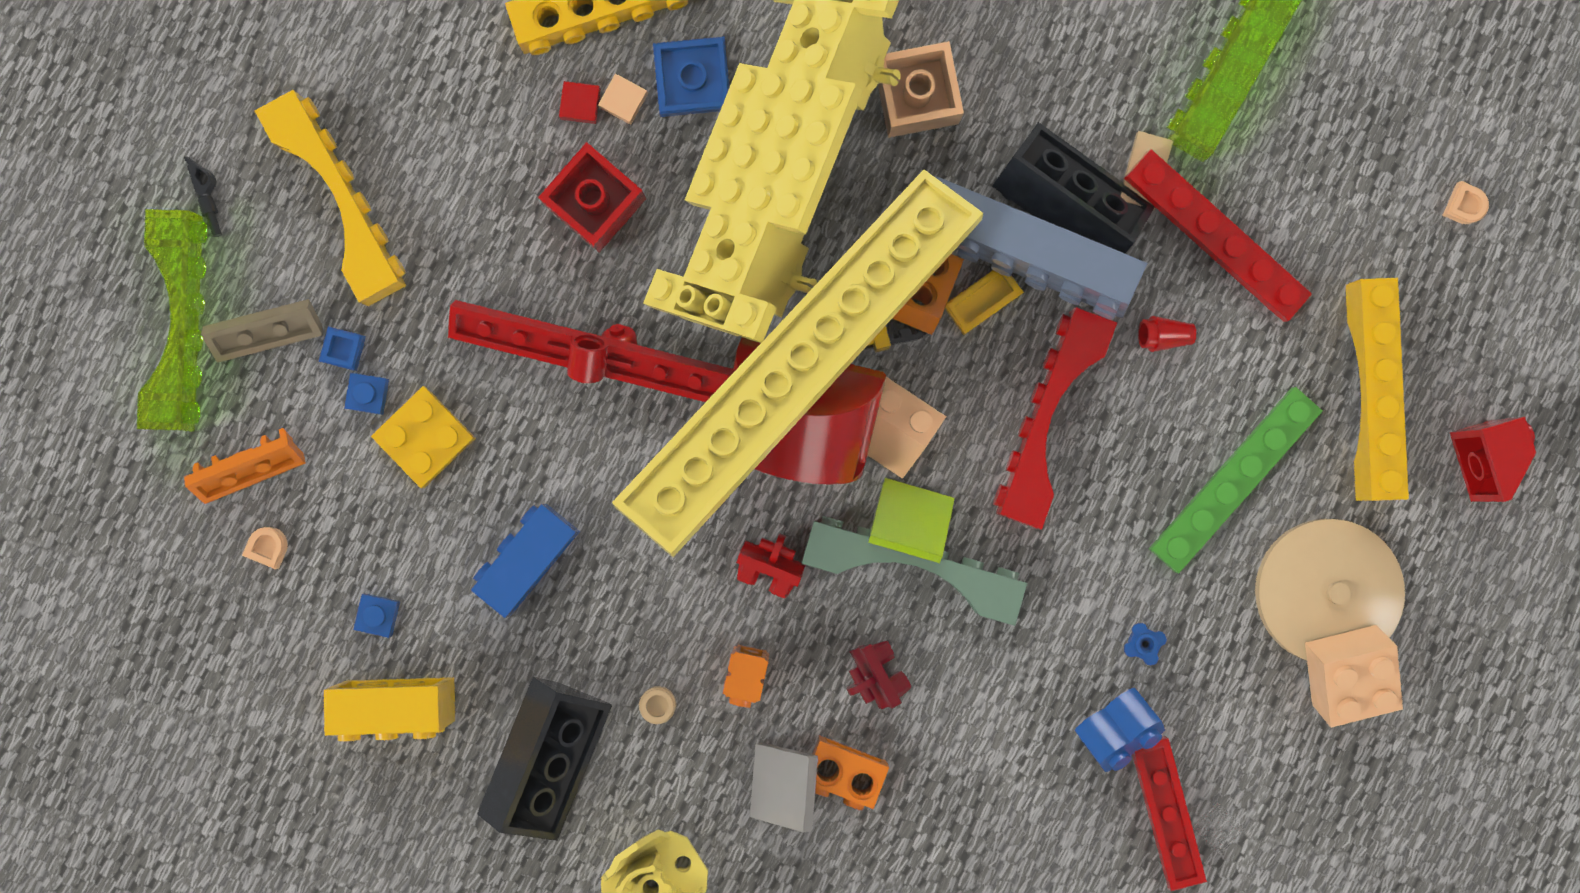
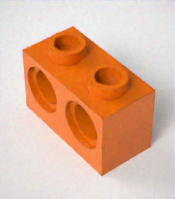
(934, 295)
(850, 763)

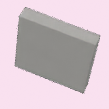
(783, 787)

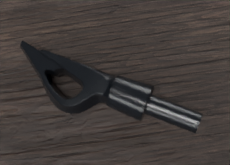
(203, 191)

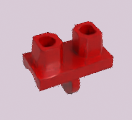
(773, 561)

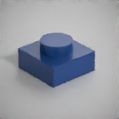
(366, 393)
(376, 615)

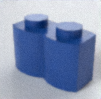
(1120, 730)

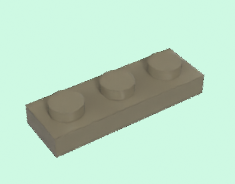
(262, 330)

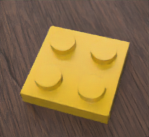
(423, 437)

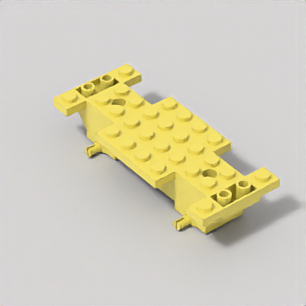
(773, 163)

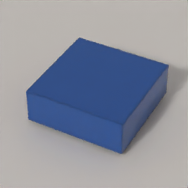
(342, 348)

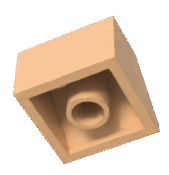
(902, 428)

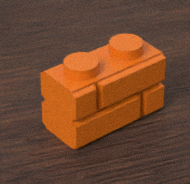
(745, 675)

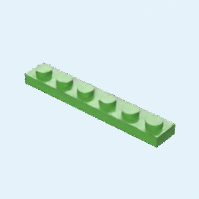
(1235, 479)

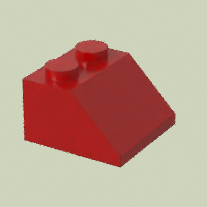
(1494, 457)

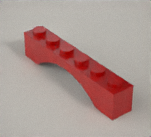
(1028, 489)

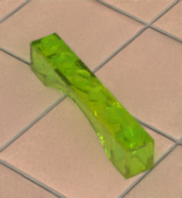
(169, 395)

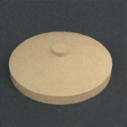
(1327, 582)

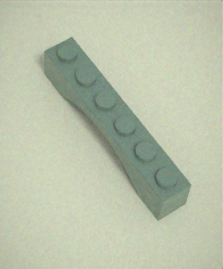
(988, 593)

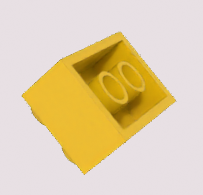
(389, 708)

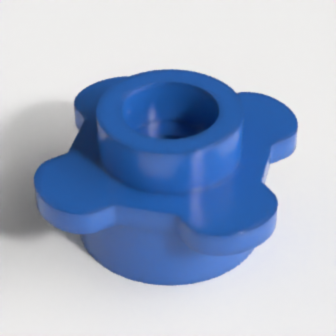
(1134, 646)

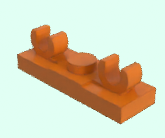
(244, 468)

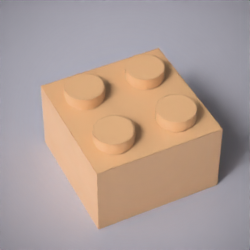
(925, 93)
(1354, 675)

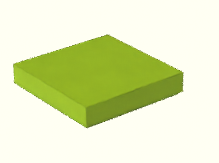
(911, 520)

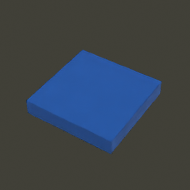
(691, 76)

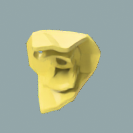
(655, 859)

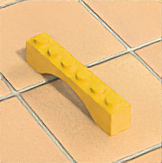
(366, 262)
(1376, 334)

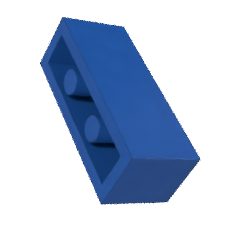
(524, 559)

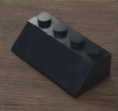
(1072, 191)
(543, 760)

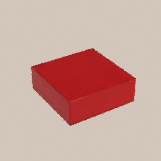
(579, 102)

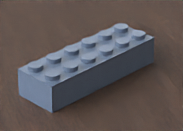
(1050, 256)

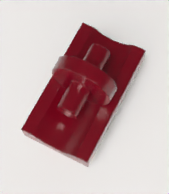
(871, 678)

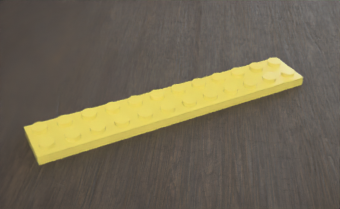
(796, 363)

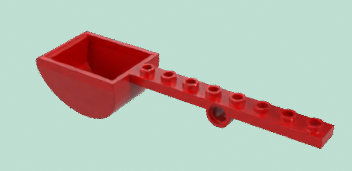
(821, 448)

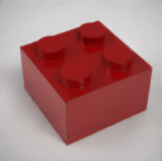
(592, 197)

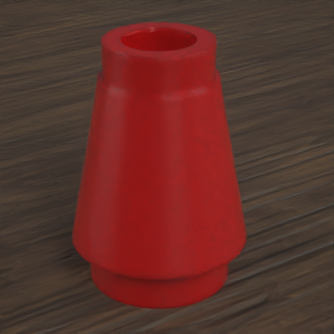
(1164, 333)

